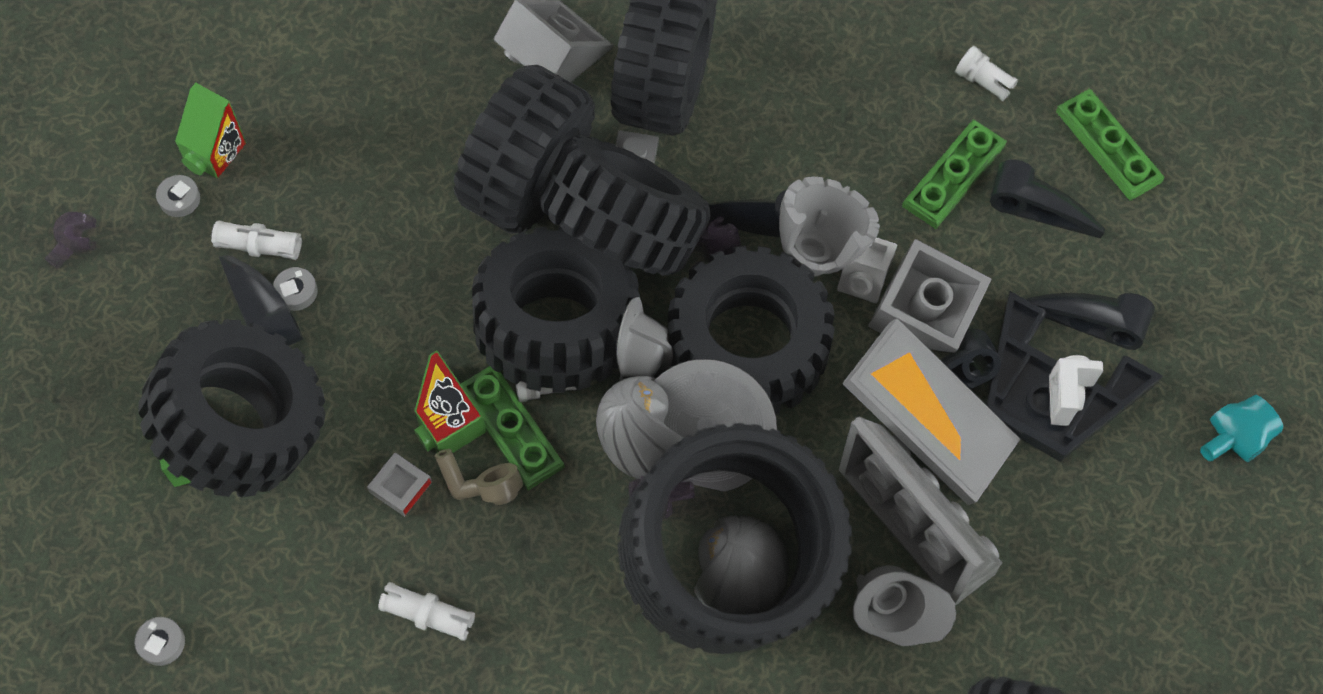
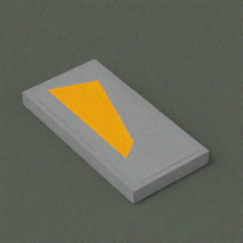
(932, 411)

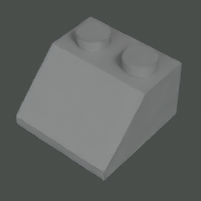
(550, 37)
(932, 297)

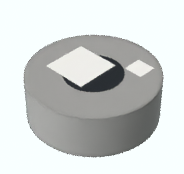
(178, 195)
(296, 288)
(159, 641)

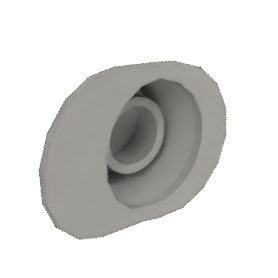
(642, 344)
(902, 607)

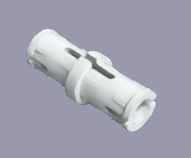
(256, 240)
(426, 611)

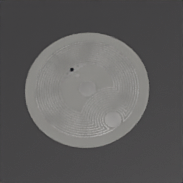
(711, 395)

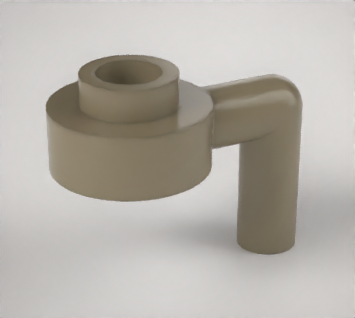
(495, 485)

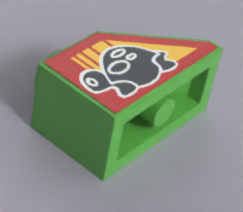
(208, 132)
(445, 410)

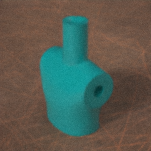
(1244, 428)

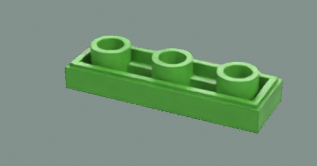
(1122, 159)
(943, 188)
(522, 444)

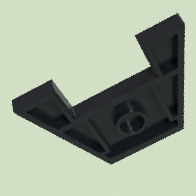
(1022, 390)

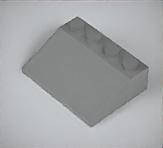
(917, 511)

